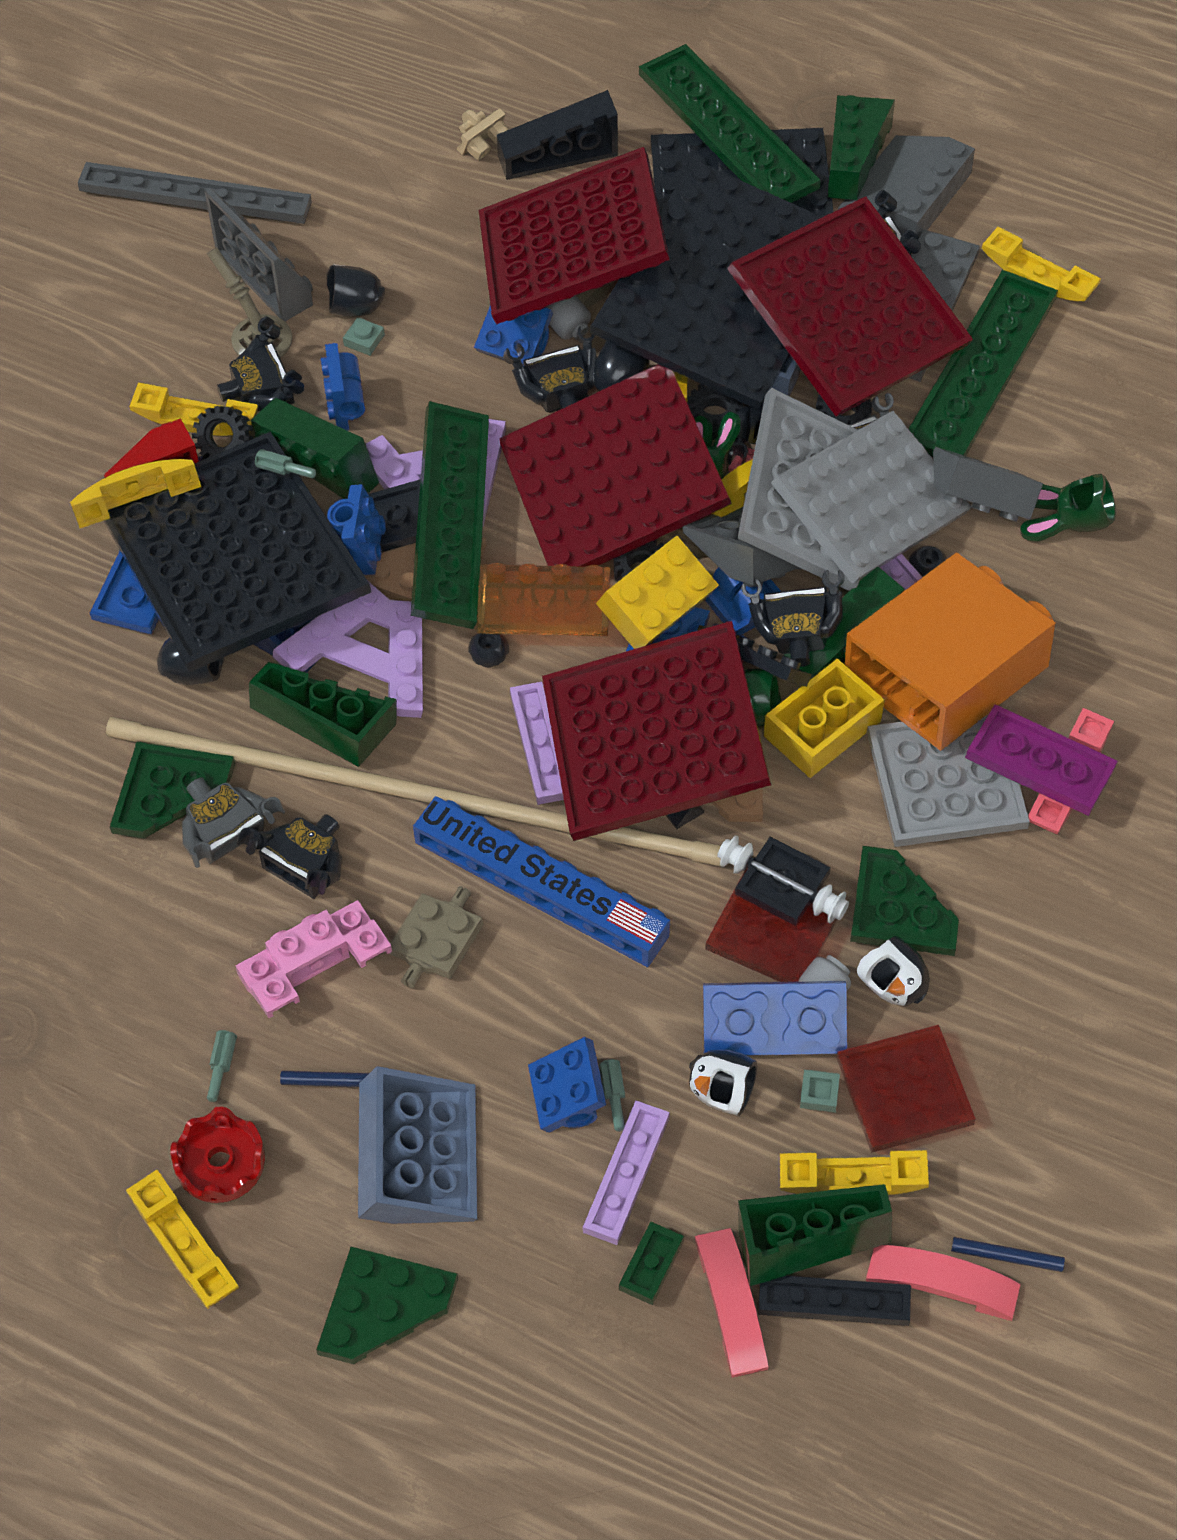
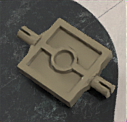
(436, 936)

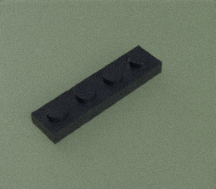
(766, 659)
(836, 1300)

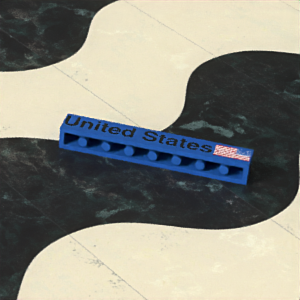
(542, 881)

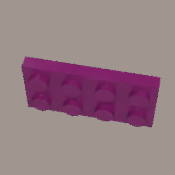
(1041, 759)

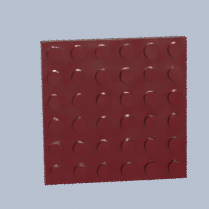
(572, 235)
(850, 305)
(614, 470)
(654, 731)

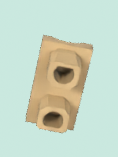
(477, 129)

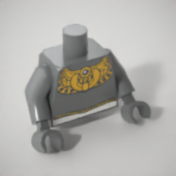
(219, 816)

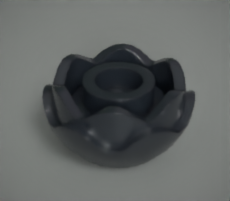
(925, 555)
(488, 656)

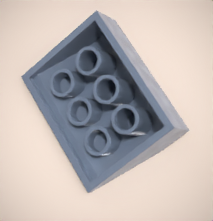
(416, 1148)

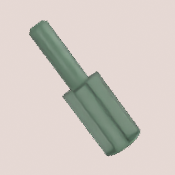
(281, 464)
(220, 1061)
(613, 1089)

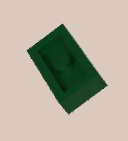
(651, 1263)

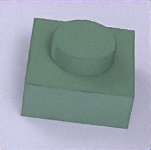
(363, 336)
(819, 1091)

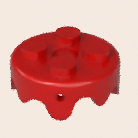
(214, 1134)

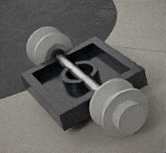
(782, 880)

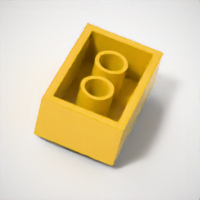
(657, 593)
(823, 718)

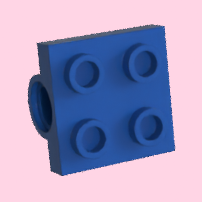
(528, 330)
(342, 386)
(359, 527)
(731, 603)
(567, 1086)

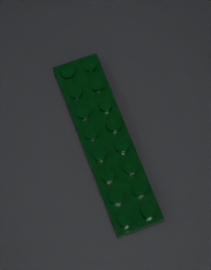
(727, 125)
(982, 370)
(450, 516)

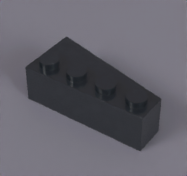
(561, 138)

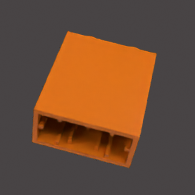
(951, 649)

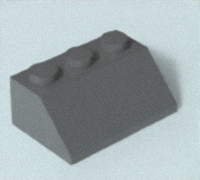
(984, 485)

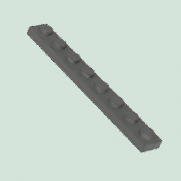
(190, 192)

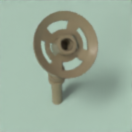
(241, 293)

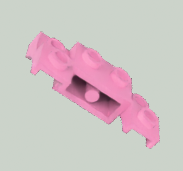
(307, 951)

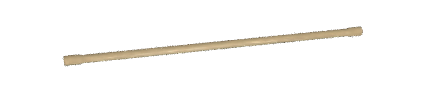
(135, 732)

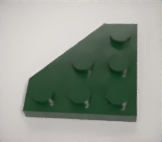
(157, 784)
(899, 904)
(381, 1303)

